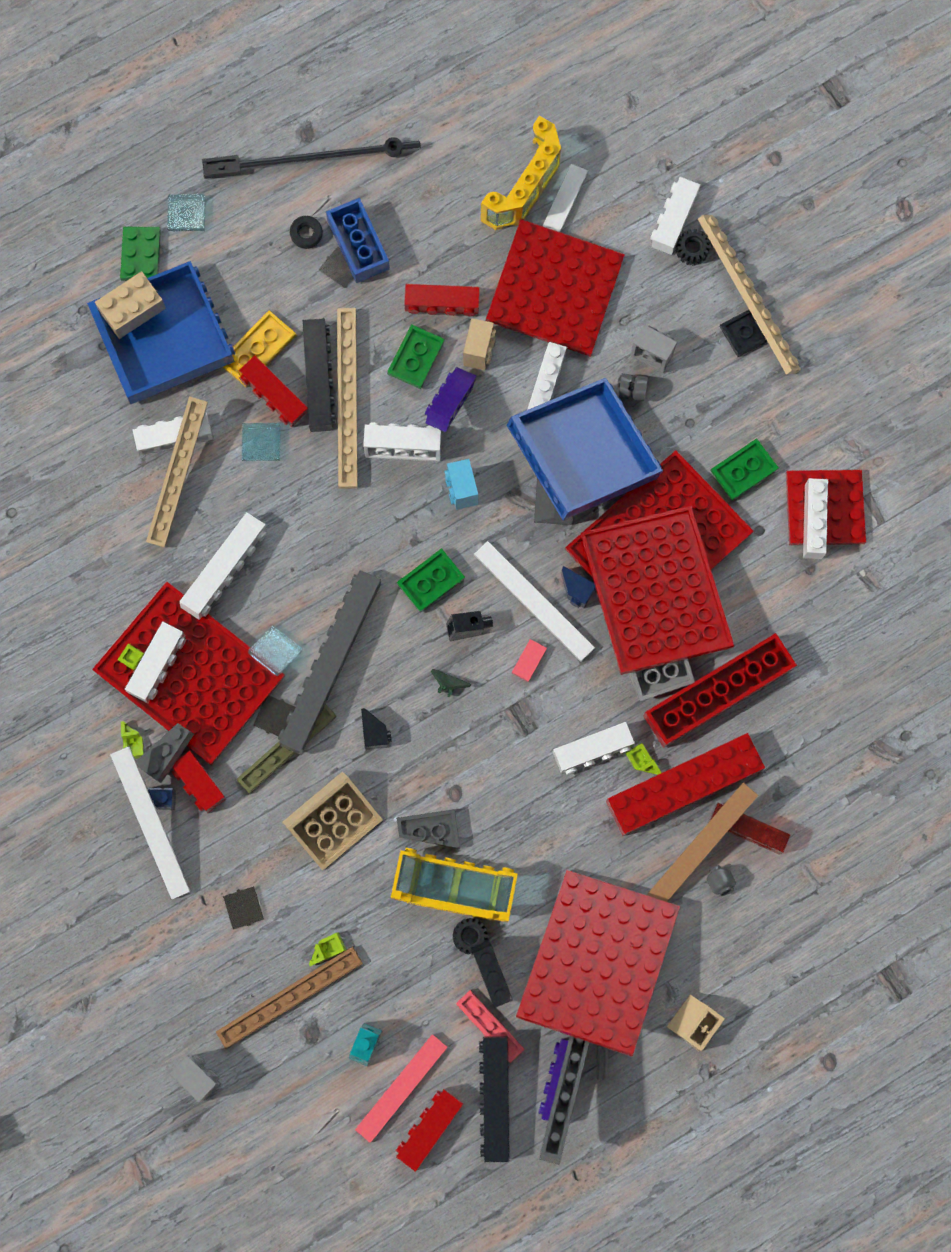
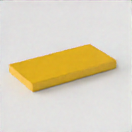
(263, 340)

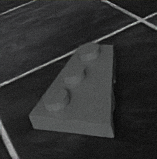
(432, 828)

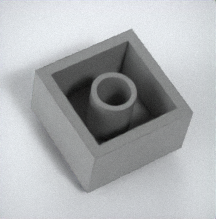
(653, 348)
(196, 1077)

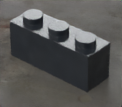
(491, 973)

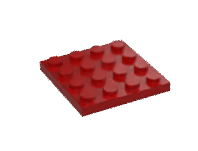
(844, 505)

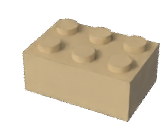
(130, 305)

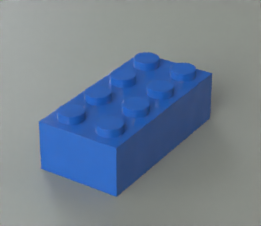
(357, 240)

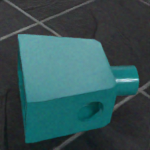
(365, 1044)

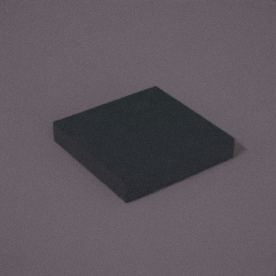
(743, 333)

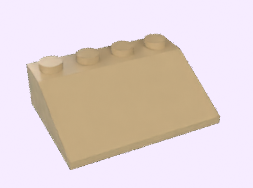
(332, 820)

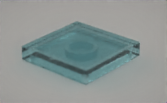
(186, 212)
(260, 441)
(275, 650)

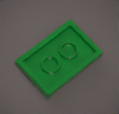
(140, 251)
(415, 356)
(744, 469)
(430, 580)

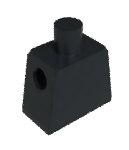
(460, 625)

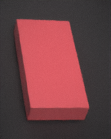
(529, 660)

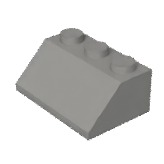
(661, 679)

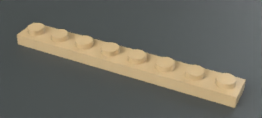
(177, 472)

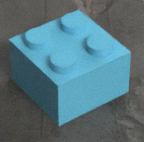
(462, 484)

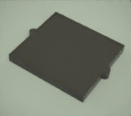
(337, 268)
(273, 715)
(243, 907)

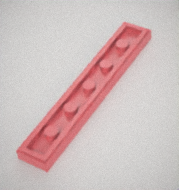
(401, 1088)

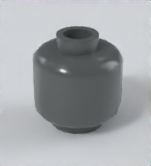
(721, 880)

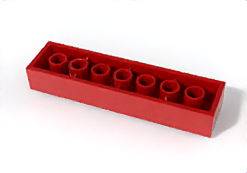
(719, 690)
(685, 784)

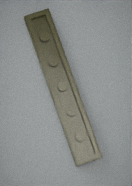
(277, 756)

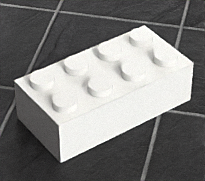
(402, 442)

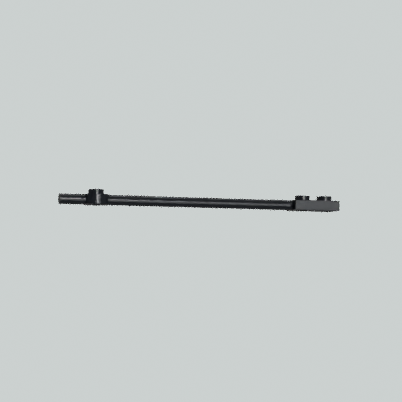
(231, 165)

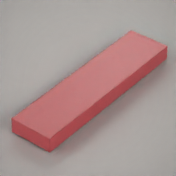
(488, 1023)

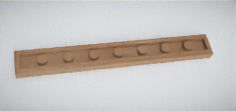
(703, 843)
(289, 997)

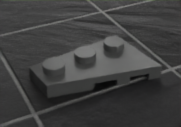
(164, 753)

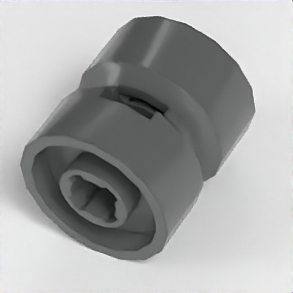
(639, 389)

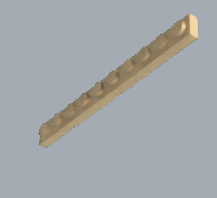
(751, 297)
(347, 398)

